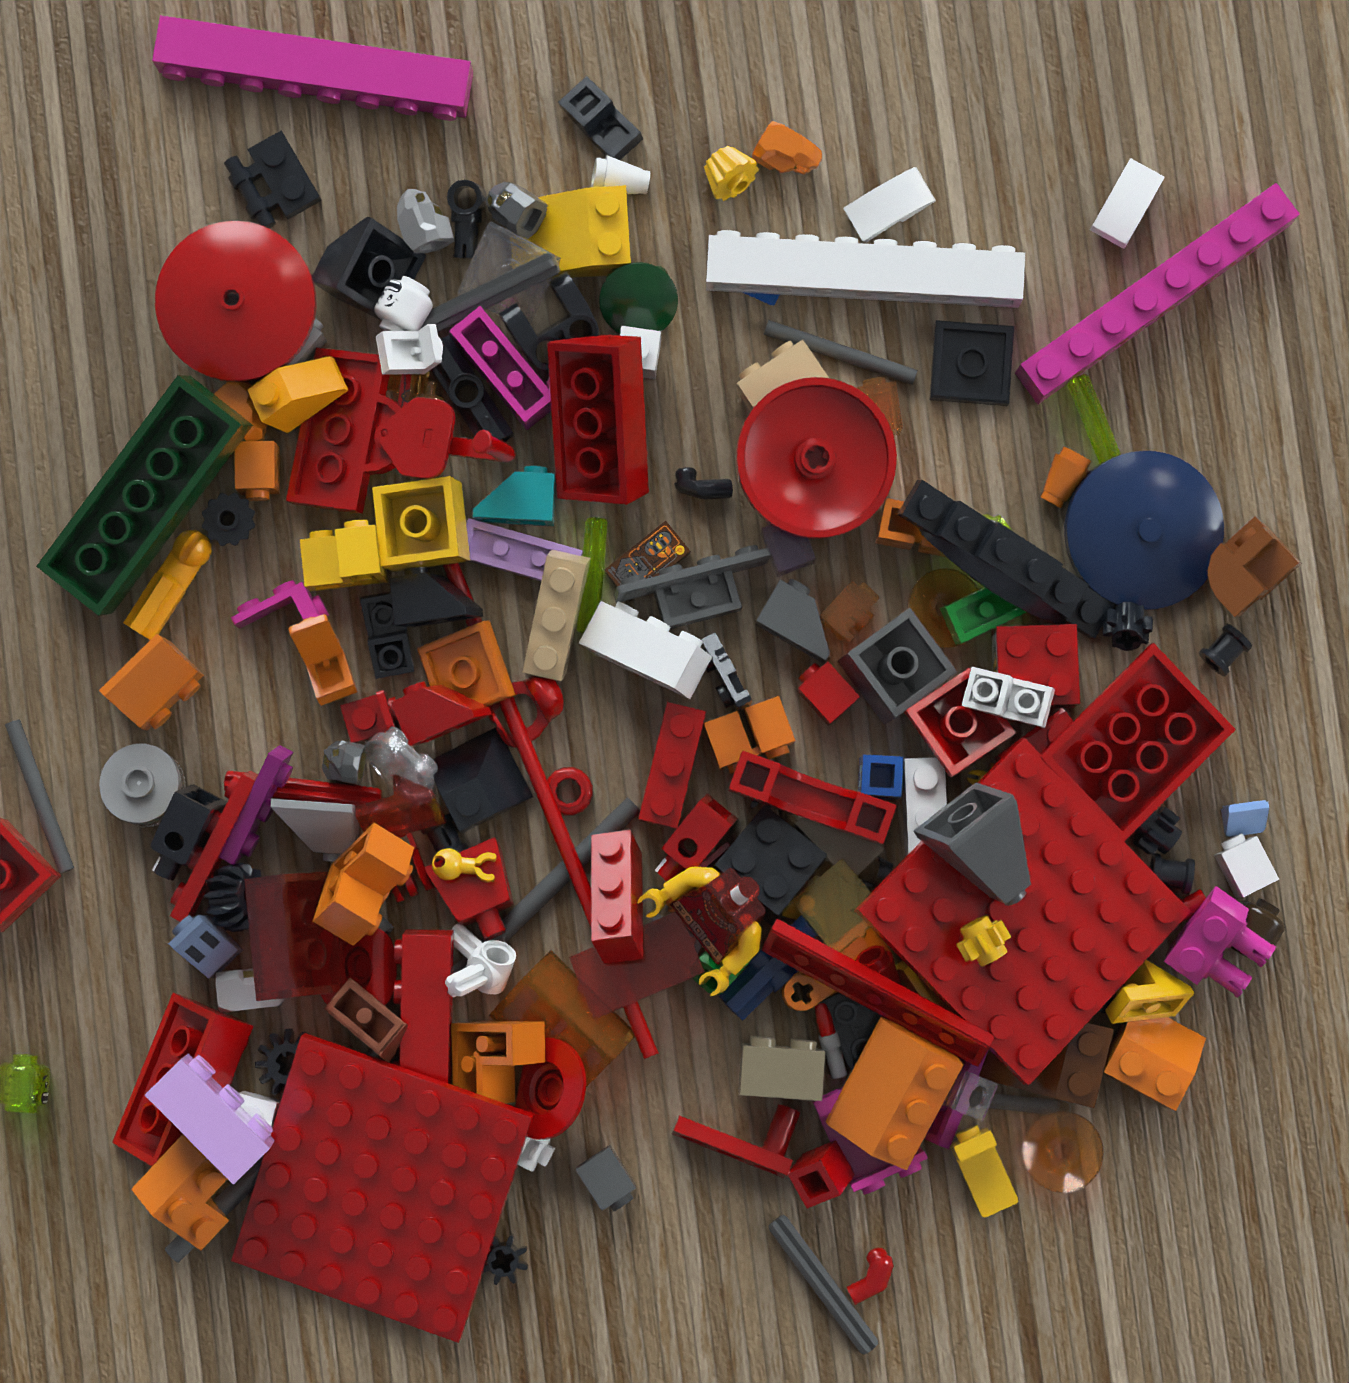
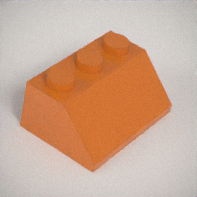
(894, 1093)

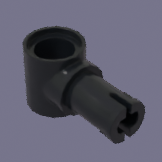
(466, 220)

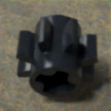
(1128, 626)
(1158, 832)
(507, 1248)

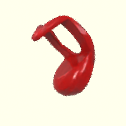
(548, 701)

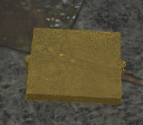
(831, 905)

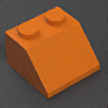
(153, 683)
(1155, 1059)

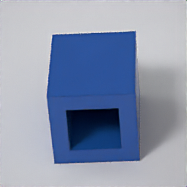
(881, 776)

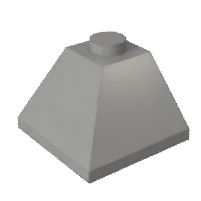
(320, 825)

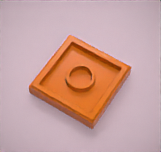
(469, 664)

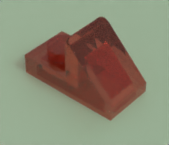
(405, 812)

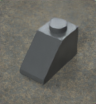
(795, 619)

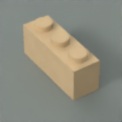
(556, 615)

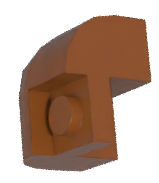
(1249, 567)

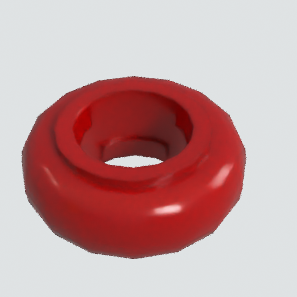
(585, 786)

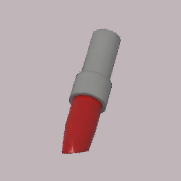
(830, 1041)

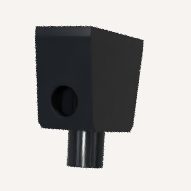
(188, 816)

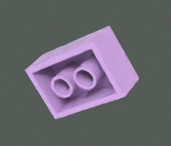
(212, 1117)

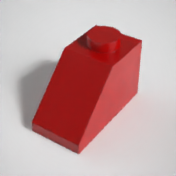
(434, 712)

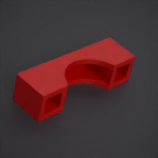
(812, 798)

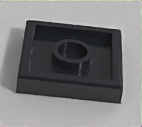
(971, 363)

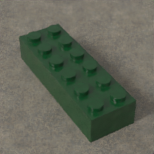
(144, 495)

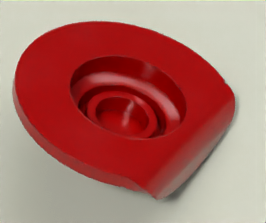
(370, 965)
(552, 1090)

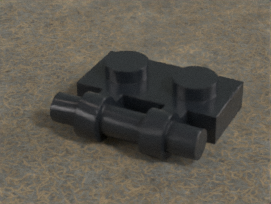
(283, 174)

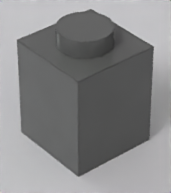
(607, 1179)

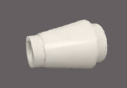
(618, 173)

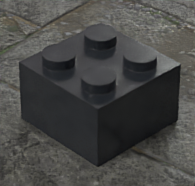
(775, 858)

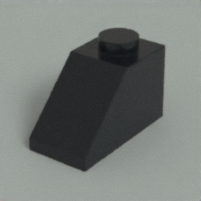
(429, 600)

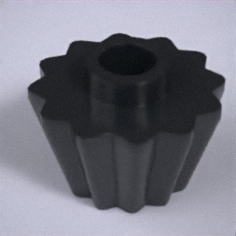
(218, 509)

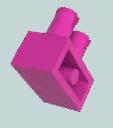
(1212, 929)

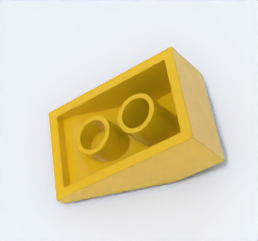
(586, 230)

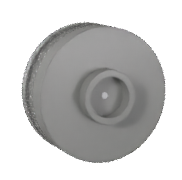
(140, 784)

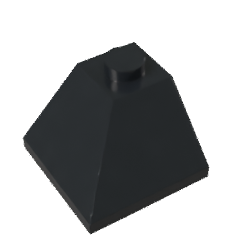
(362, 264)
(480, 780)

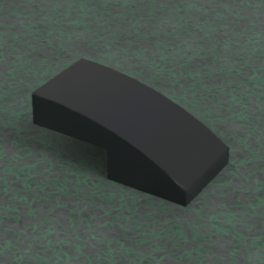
(600, 119)

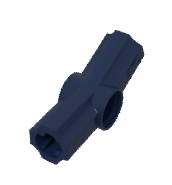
(761, 977)

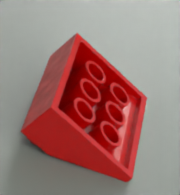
(1137, 741)

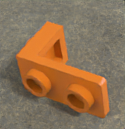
(323, 658)

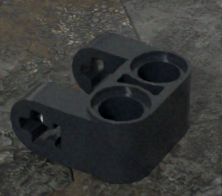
(574, 306)

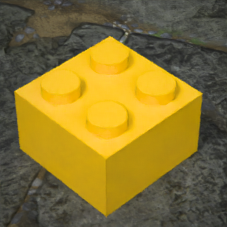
(421, 523)

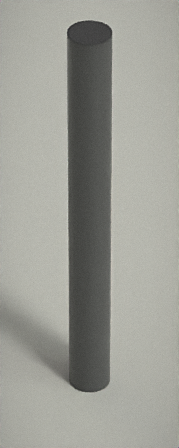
(842, 352)
(39, 796)

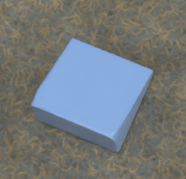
(1245, 818)

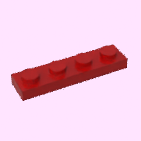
(205, 860)

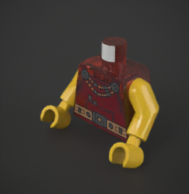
(719, 912)

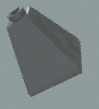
(982, 840)

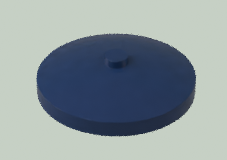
(1143, 529)

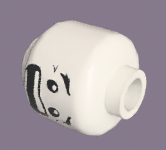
(403, 305)

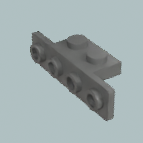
(697, 591)

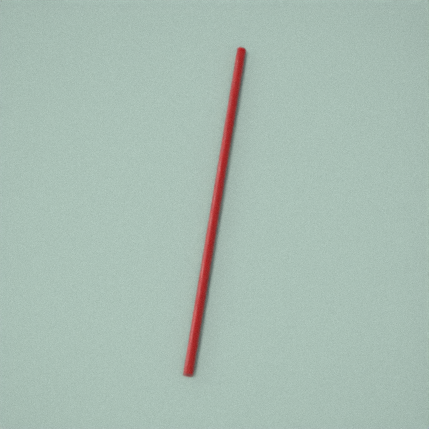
(555, 820)

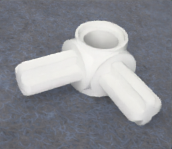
(487, 964)

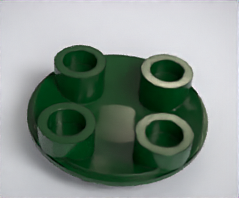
(638, 297)

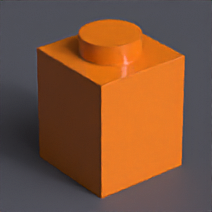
(257, 469)

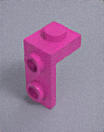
(283, 595)

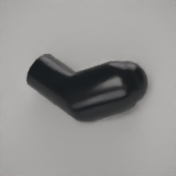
(702, 489)

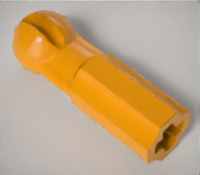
(169, 584)

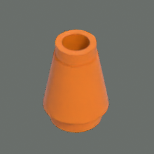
(1064, 476)

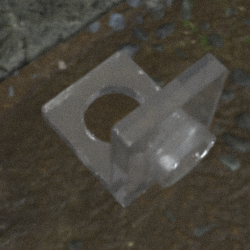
(960, 1092)

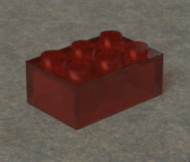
(287, 947)

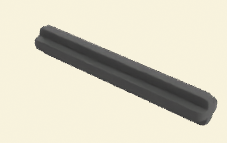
(494, 291)
(823, 1284)

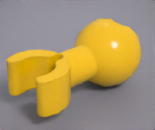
(456, 864)

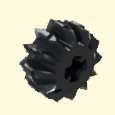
(228, 896)
(274, 1063)

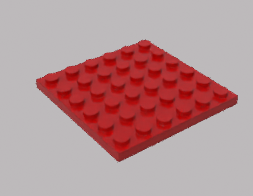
(1073, 935)
(382, 1187)

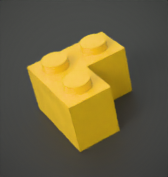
(342, 559)

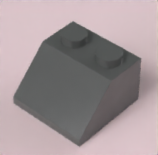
(897, 666)

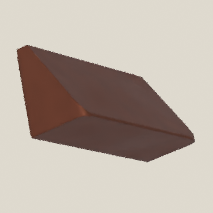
(367, 1019)

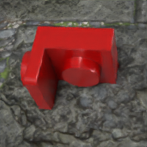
(369, 716)

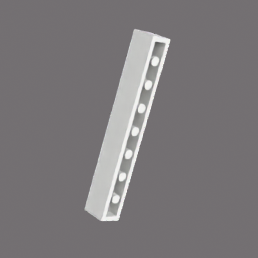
(865, 270)

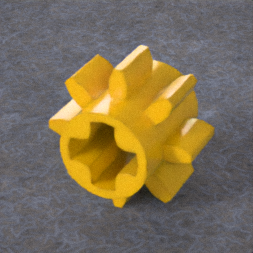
(983, 940)

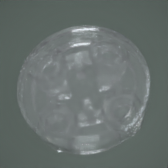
(392, 755)

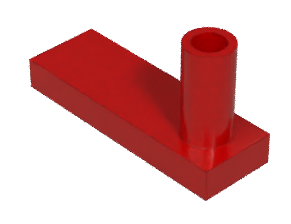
(768, 1158)

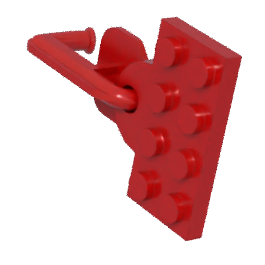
(374, 434)

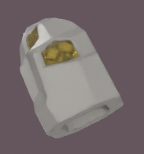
(423, 223)
(237, 992)

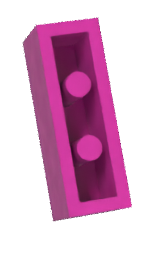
(502, 367)

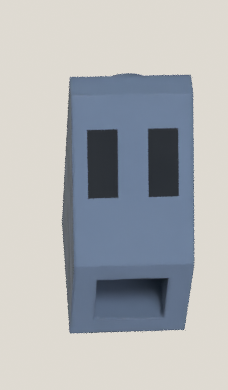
(204, 944)

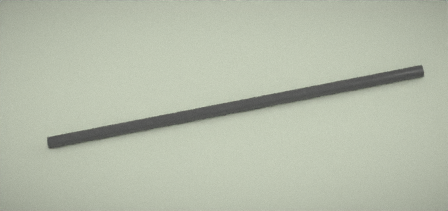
(513, 922)

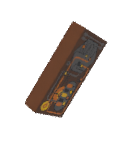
(649, 556)

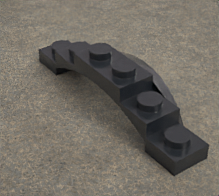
(1004, 561)

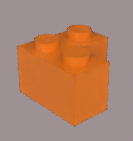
(361, 883)
(489, 1050)
(180, 1193)

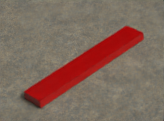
(878, 993)

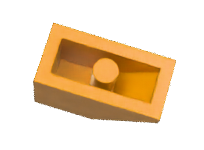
(297, 392)

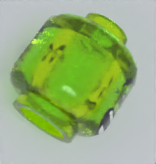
(24, 1084)

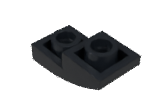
(387, 643)

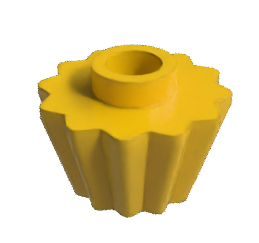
(730, 172)

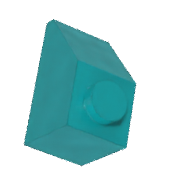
(521, 499)

